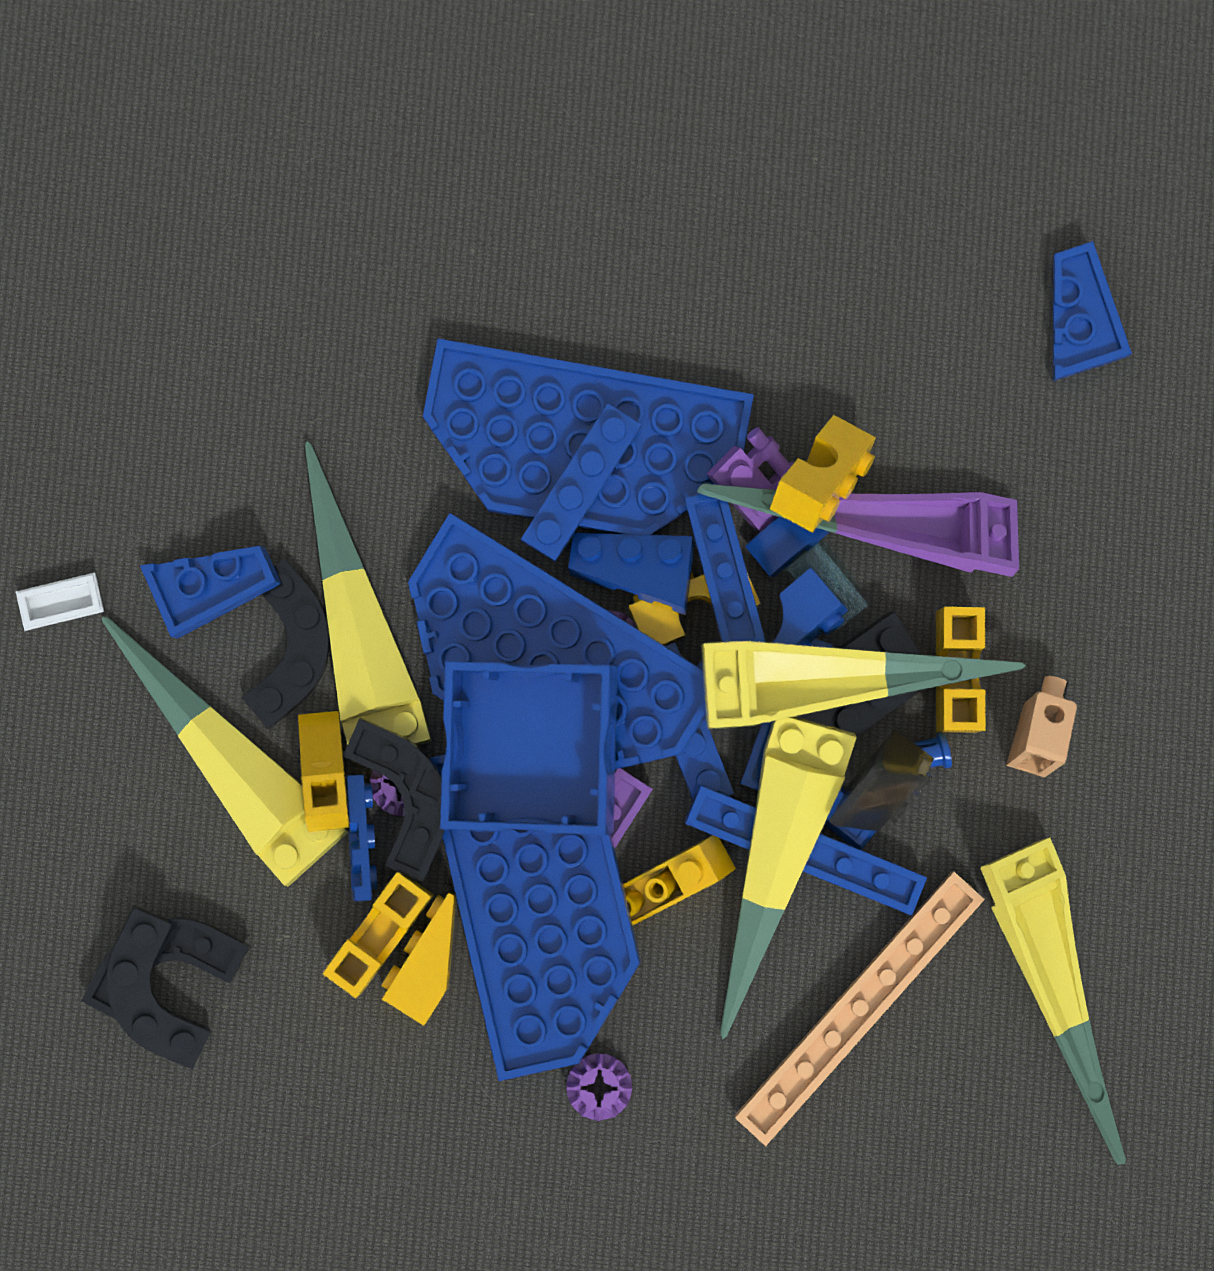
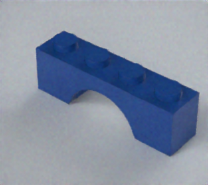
(808, 611)

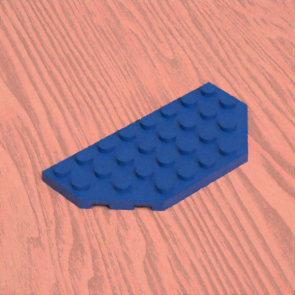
(522, 417)
(499, 608)
(542, 939)

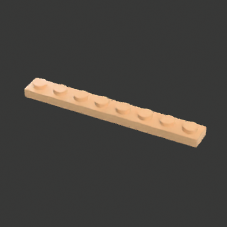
(858, 1008)

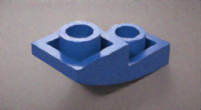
(781, 544)

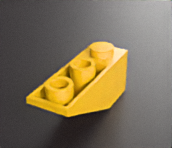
(322, 771)
(677, 878)
(426, 972)

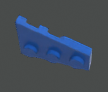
(644, 565)
(360, 838)

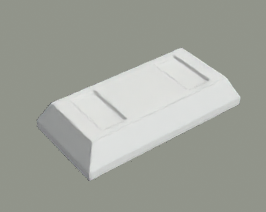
(59, 601)

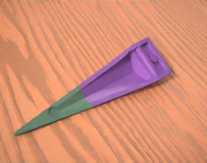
(945, 528)

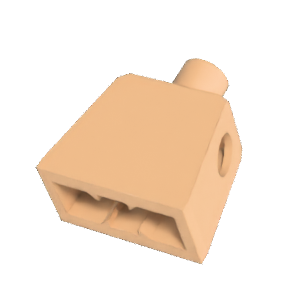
(1044, 730)

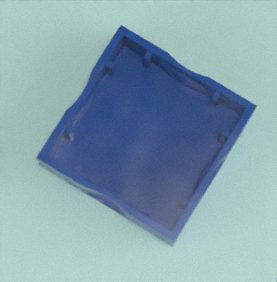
(529, 747)

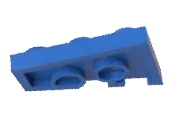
(1084, 314)
(208, 586)

